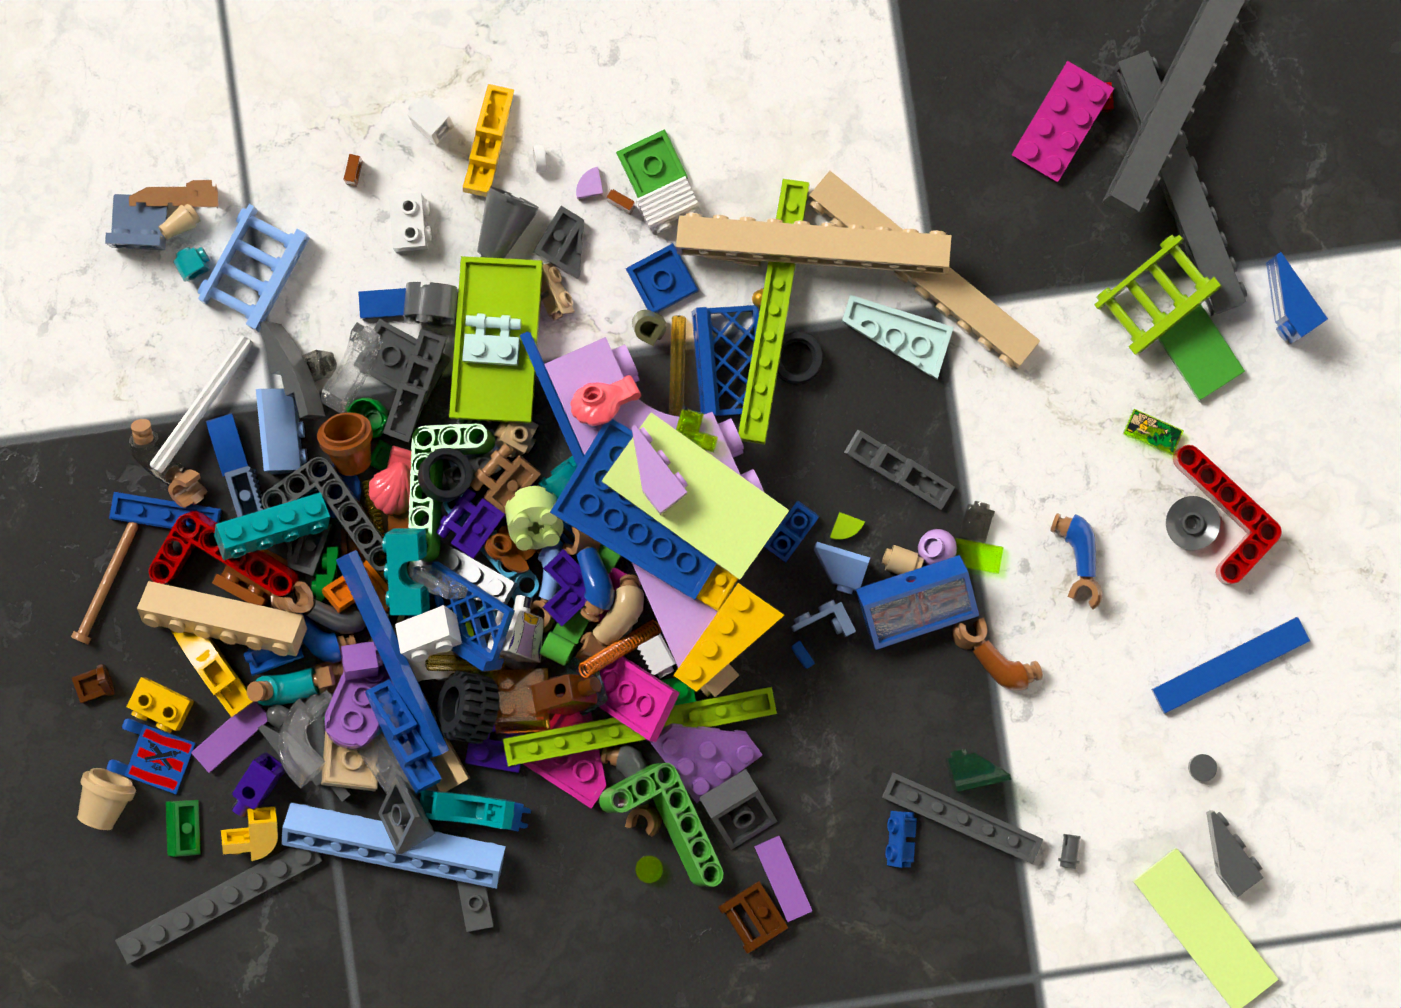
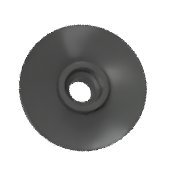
(1206, 520)

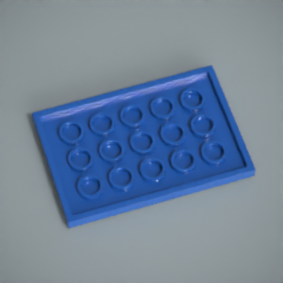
(621, 525)

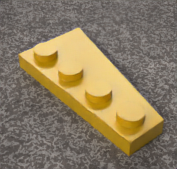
(730, 632)

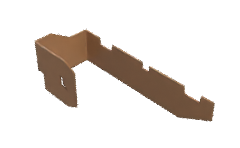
(196, 194)

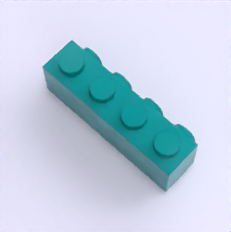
(272, 526)

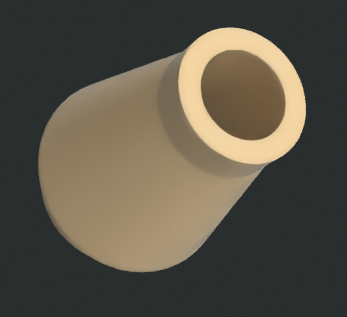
(180, 221)

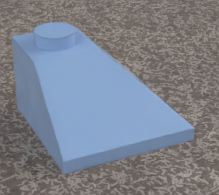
(842, 566)

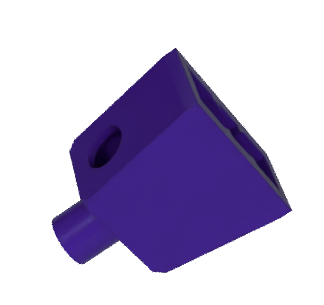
(262, 777)

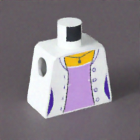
(524, 634)

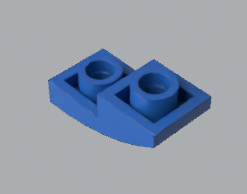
(226, 443)
(791, 531)

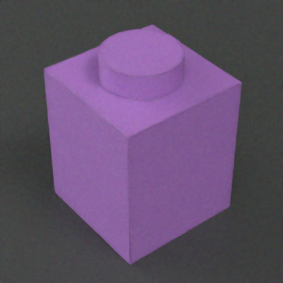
(360, 660)

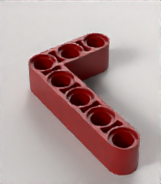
(1233, 510)
(200, 538)

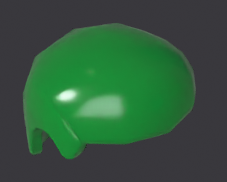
(373, 411)

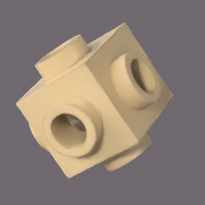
(517, 436)

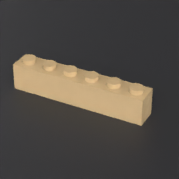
(222, 619)

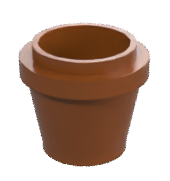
(347, 442)

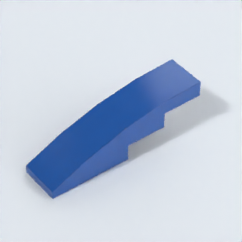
(402, 736)

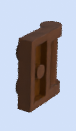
(761, 912)

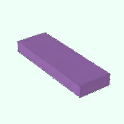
(230, 736)
(783, 878)

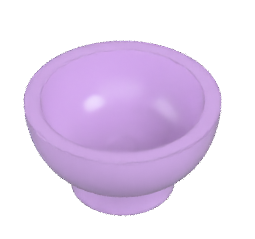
(936, 546)

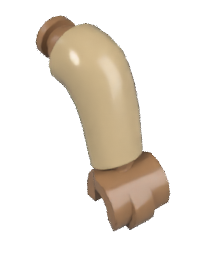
(620, 618)

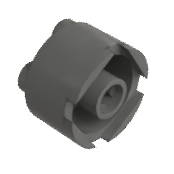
(431, 304)

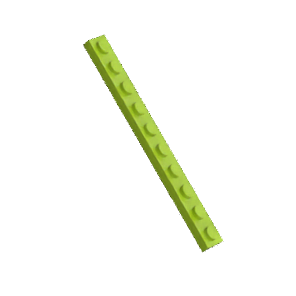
(771, 324)
(613, 732)

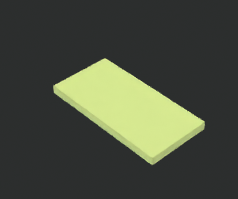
(720, 513)

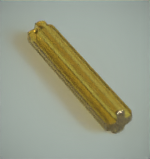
(452, 663)

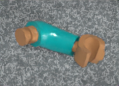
(297, 685)

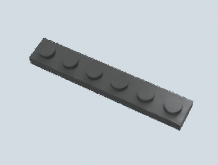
(962, 818)

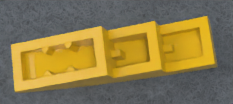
(488, 140)

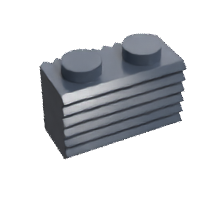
(244, 491)

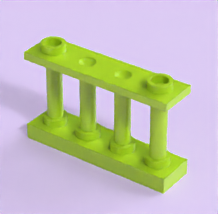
(1162, 321)

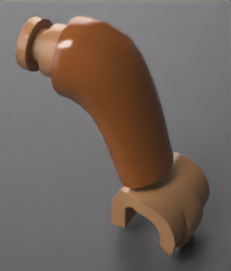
(1006, 673)

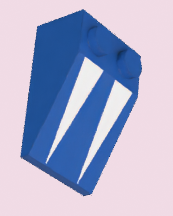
(1292, 303)

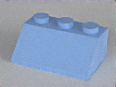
(280, 432)

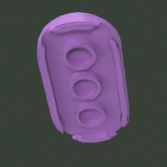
(349, 715)

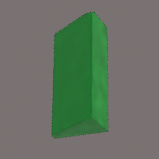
(183, 828)

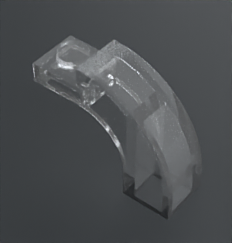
(353, 368)
(295, 752)

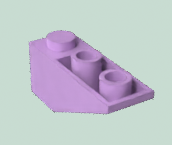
(657, 480)

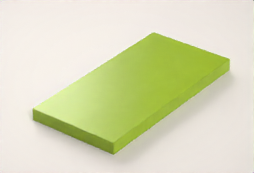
(496, 289)

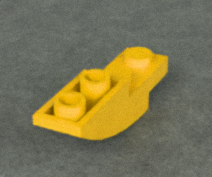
(215, 671)

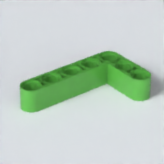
(440, 439)
(564, 640)
(672, 817)

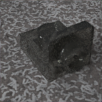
(321, 364)
(976, 522)

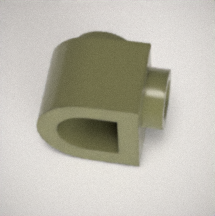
(649, 326)

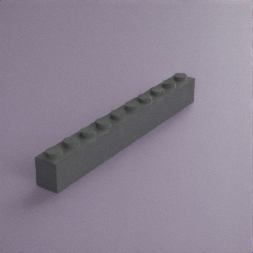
(1172, 105)
(1184, 192)

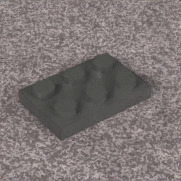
(395, 354)

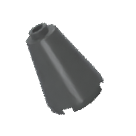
(503, 222)

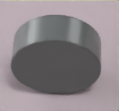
(1202, 767)

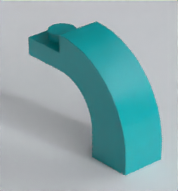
(467, 808)

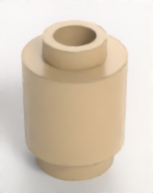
(901, 560)

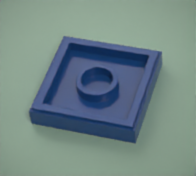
(662, 279)

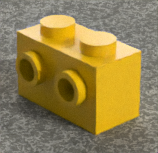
(159, 704)

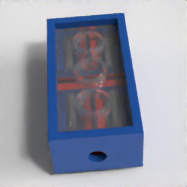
(917, 602)

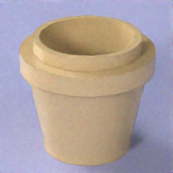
(103, 797)

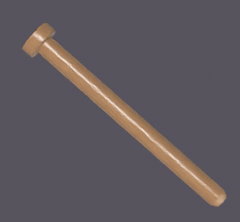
(107, 580)

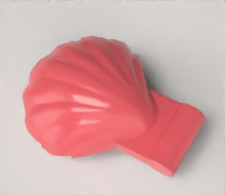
(600, 402)
(391, 486)

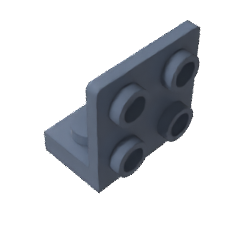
(136, 225)
(840, 622)

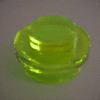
(649, 869)

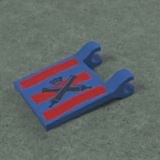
(157, 757)

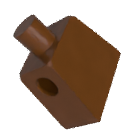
(578, 694)

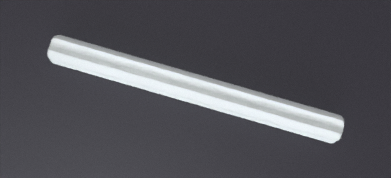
(201, 404)

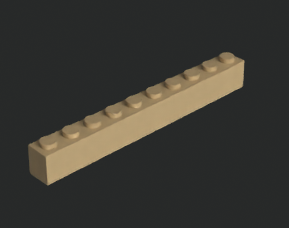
(813, 244)
(950, 292)

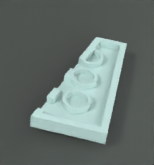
(902, 333)

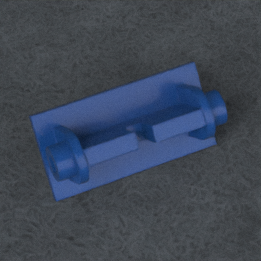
(264, 660)
(898, 851)

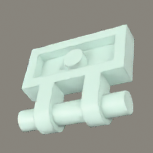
(492, 349)

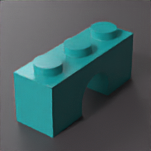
(404, 594)

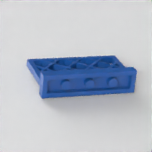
(706, 356)
(472, 650)

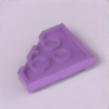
(705, 755)

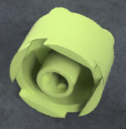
(530, 519)

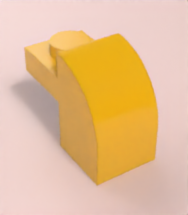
(257, 839)

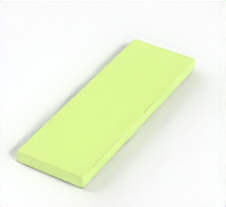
(1205, 930)

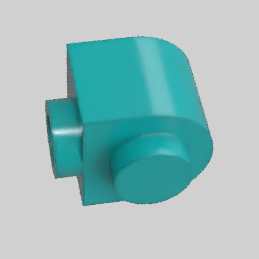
(191, 263)

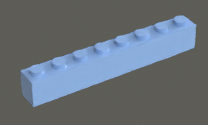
(368, 842)

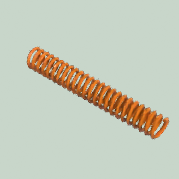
(595, 662)

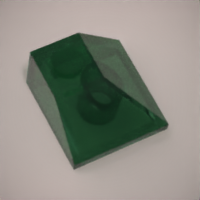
(973, 771)

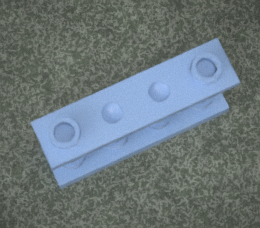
(268, 290)

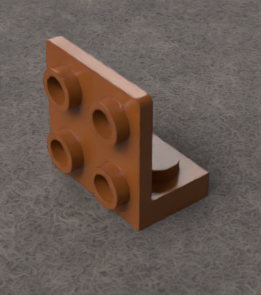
(244, 587)

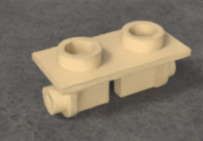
(559, 300)

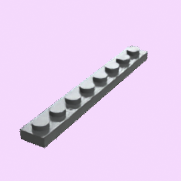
(216, 902)

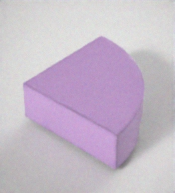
(589, 184)

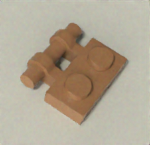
(515, 477)

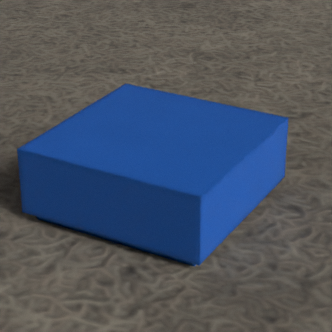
(802, 655)

